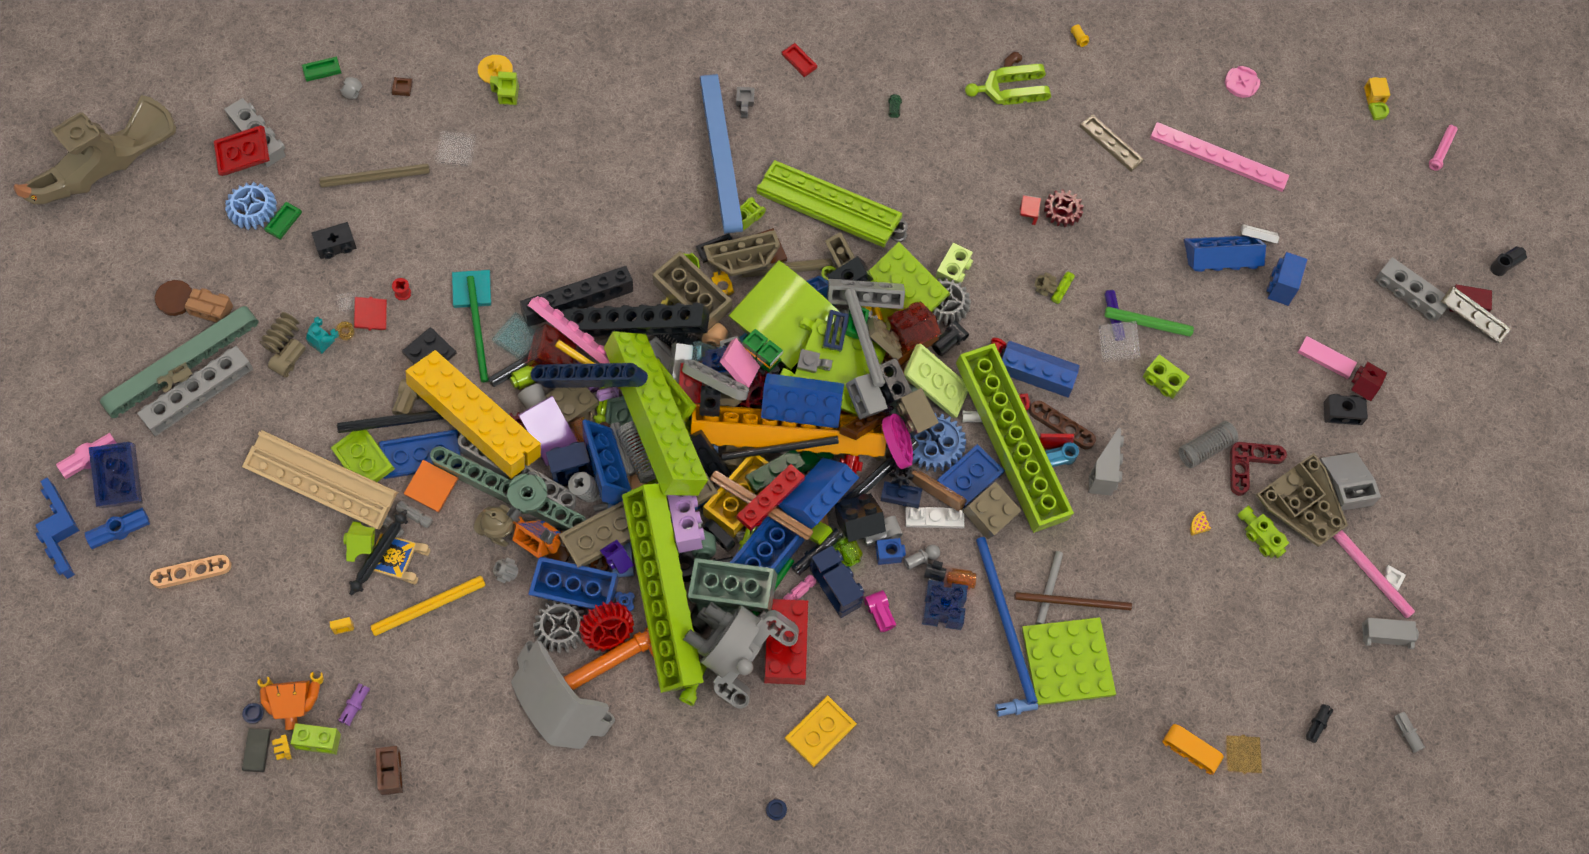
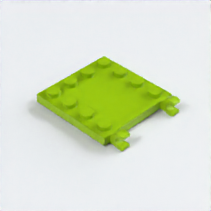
(846, 364)

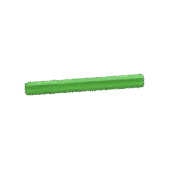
(1149, 321)

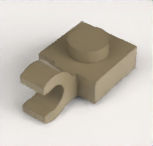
(175, 375)

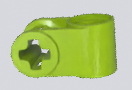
(751, 212)

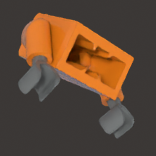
(535, 536)

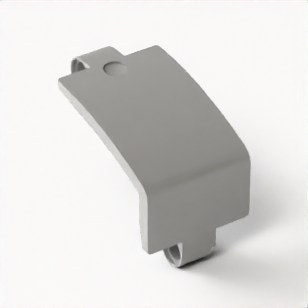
(553, 705)

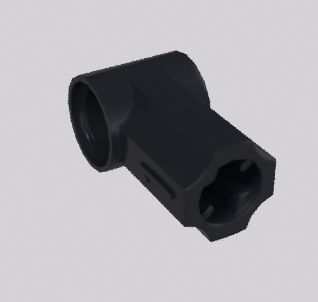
(1508, 260)
(952, 336)

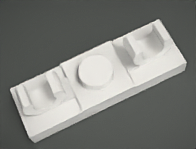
(934, 517)

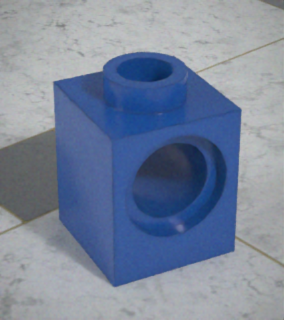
(885, 558)

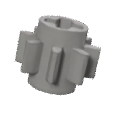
(505, 570)

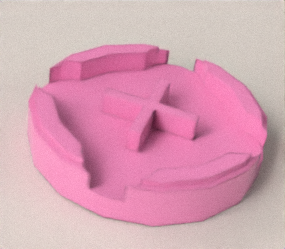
(1242, 81)

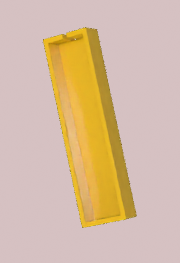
(473, 414)

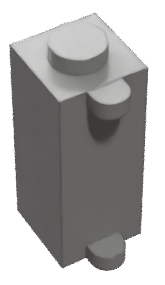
(1390, 632)

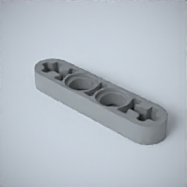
(715, 379)

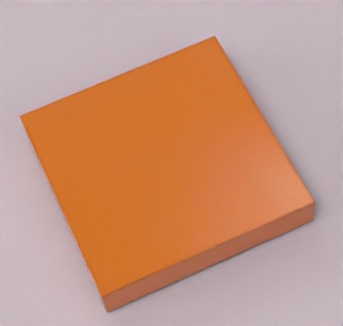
(431, 486)

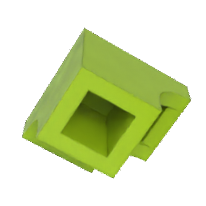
(506, 87)
(359, 540)

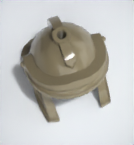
(494, 526)

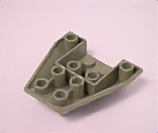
(1306, 501)

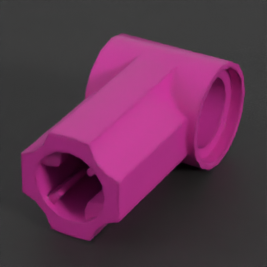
(879, 607)

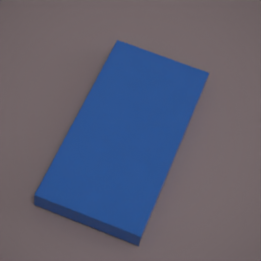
(409, 452)

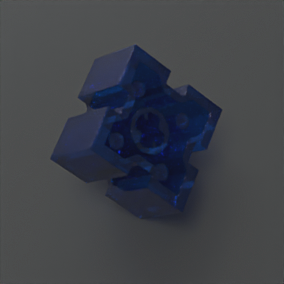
(944, 604)

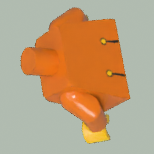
(289, 698)

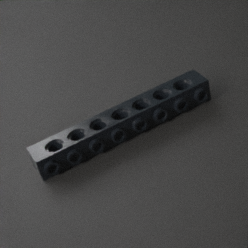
(659, 325)

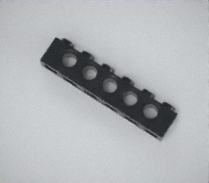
(582, 293)

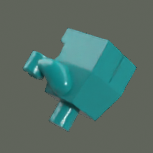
(318, 337)

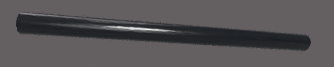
(780, 448)

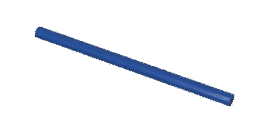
(1006, 621)

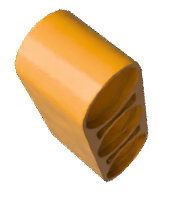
(1193, 748)

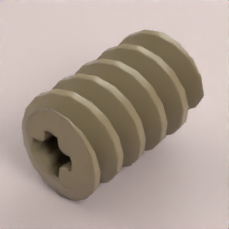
(279, 333)

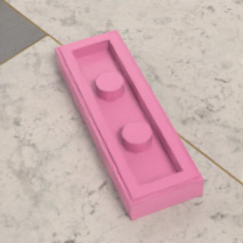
(1327, 357)

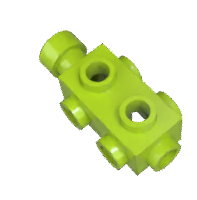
(1264, 533)

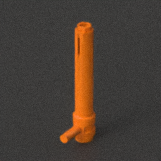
(639, 643)

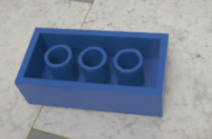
(802, 400)

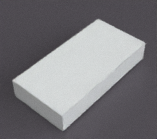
(1259, 233)

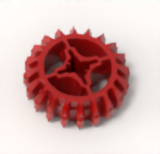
(606, 626)

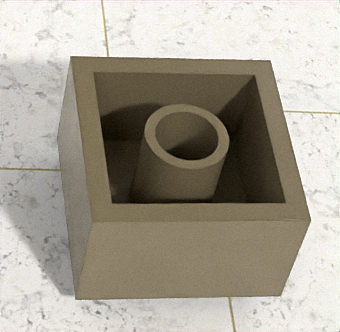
(916, 412)
(991, 510)

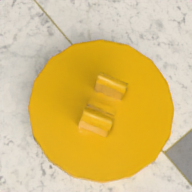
(492, 65)

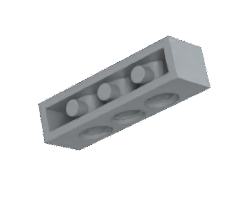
(238, 115)
(1411, 281)
(869, 293)

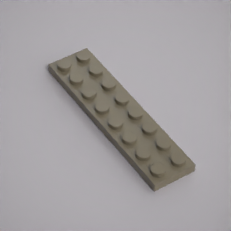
(597, 532)

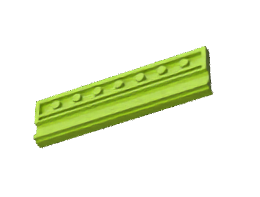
(829, 203)

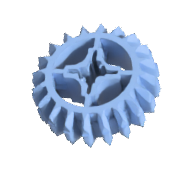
(256, 210)

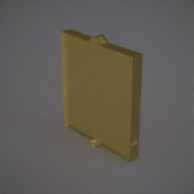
(1243, 754)

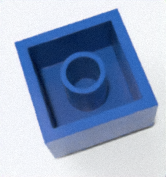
(1286, 278)

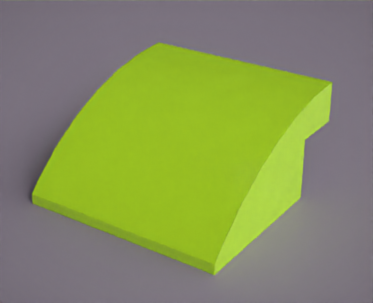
(777, 309)

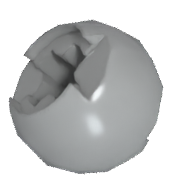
(351, 88)

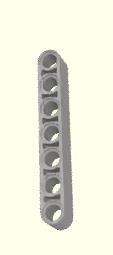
(560, 491)

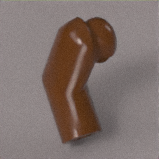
(1013, 58)

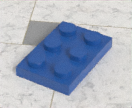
(972, 474)

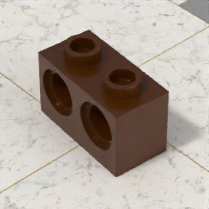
(389, 770)

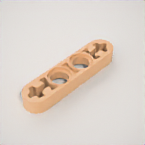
(191, 574)

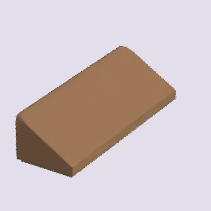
(938, 490)

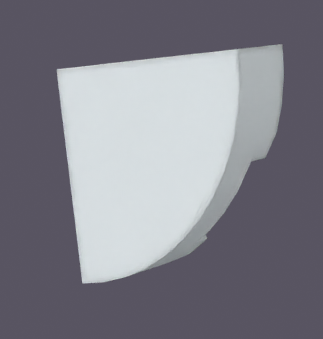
(1394, 577)

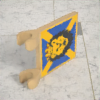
(398, 558)

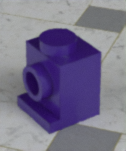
(617, 557)

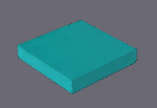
(460, 288)

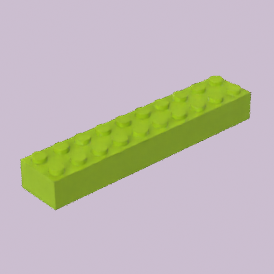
(658, 418)
(1014, 438)
(662, 587)

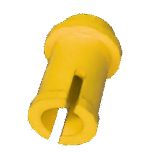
(1079, 35)

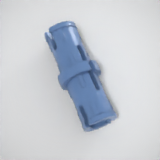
(1016, 706)

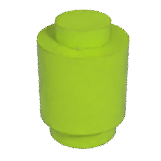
(522, 378)

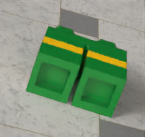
(762, 350)

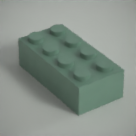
(732, 585)

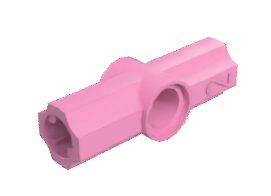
(81, 457)

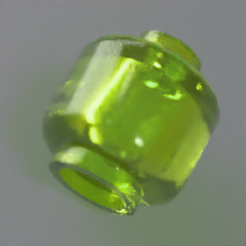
(850, 552)

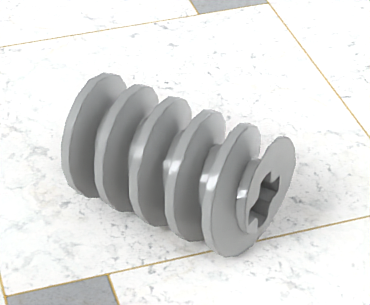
(584, 487)

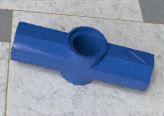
(106, 533)

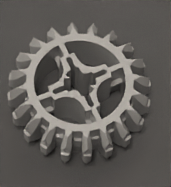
(958, 305)
(550, 639)

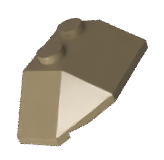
(743, 253)

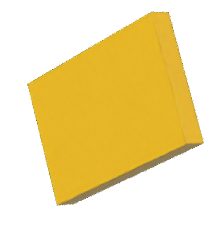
(820, 731)

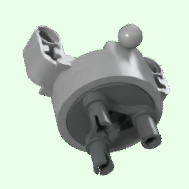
(734, 645)

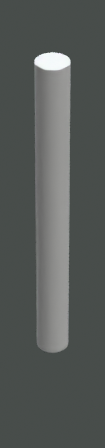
(1050, 586)

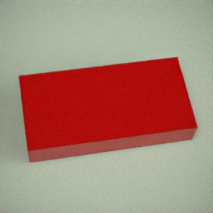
(799, 60)

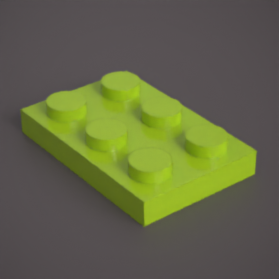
(363, 455)

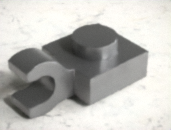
(745, 98)
(810, 361)

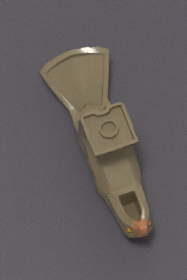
(96, 154)

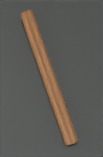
(747, 496)

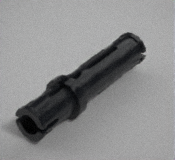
(805, 561)

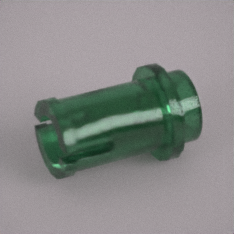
(894, 107)

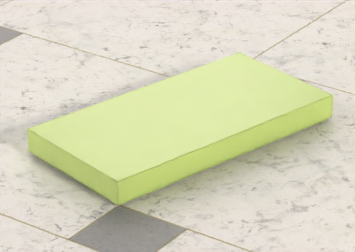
(936, 380)

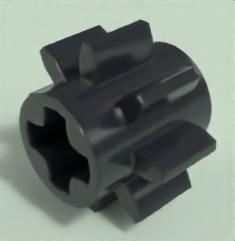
(901, 480)
(935, 571)

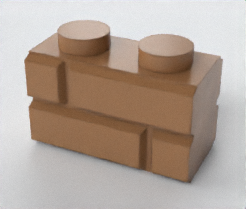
(208, 305)

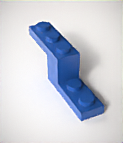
(56, 528)

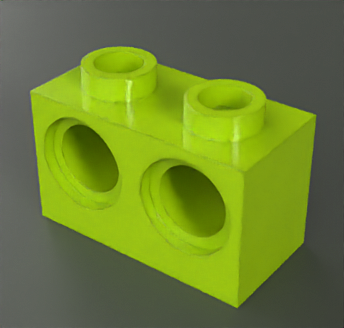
(1168, 373)
(315, 738)

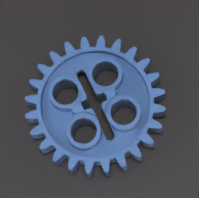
(949, 435)

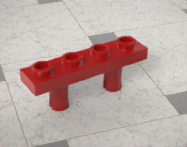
(770, 497)

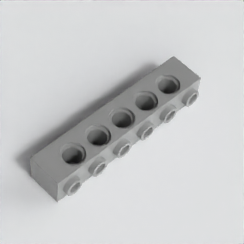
(191, 400)

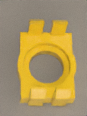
(723, 277)
(284, 747)

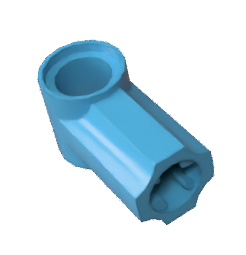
(1058, 457)

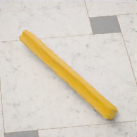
(427, 605)

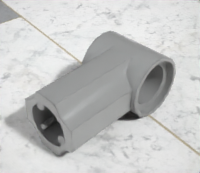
(892, 530)

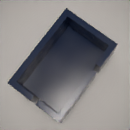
(837, 581)

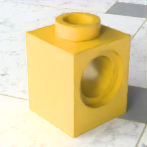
(1377, 90)

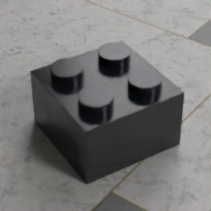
(860, 517)

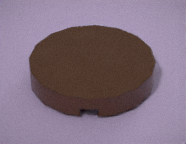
(172, 297)

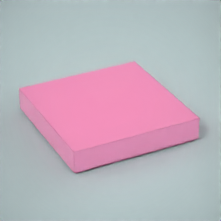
(739, 363)

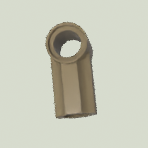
(285, 361)
(405, 399)

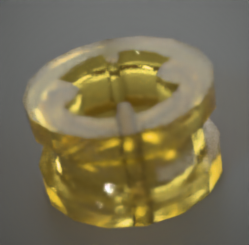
(349, 335)

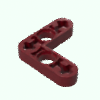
(1244, 459)

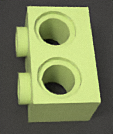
(951, 264)

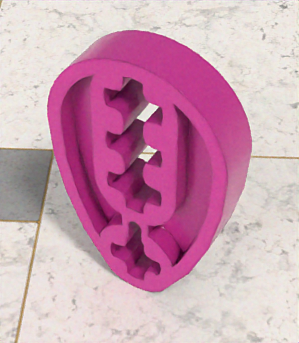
(898, 440)

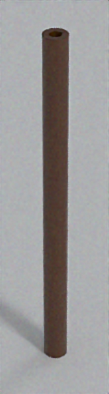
(1072, 601)

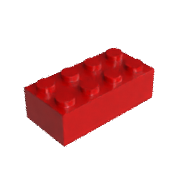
(783, 662)

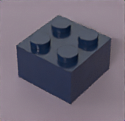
(567, 461)

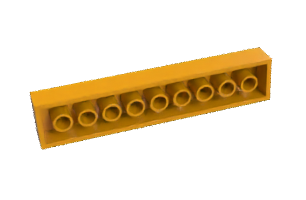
(746, 428)

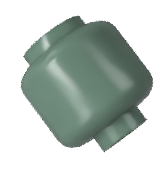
(708, 545)

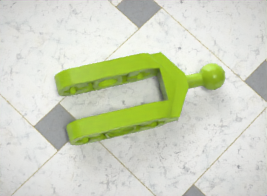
(1016, 95)

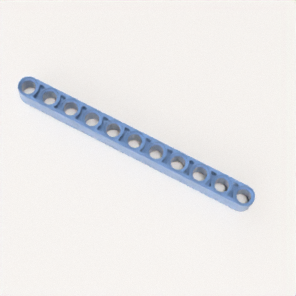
(721, 154)

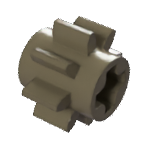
(1046, 284)

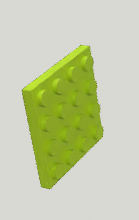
(903, 268)
(1068, 661)

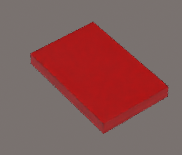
(241, 150)

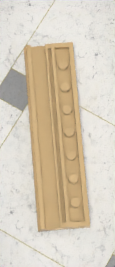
(320, 479)

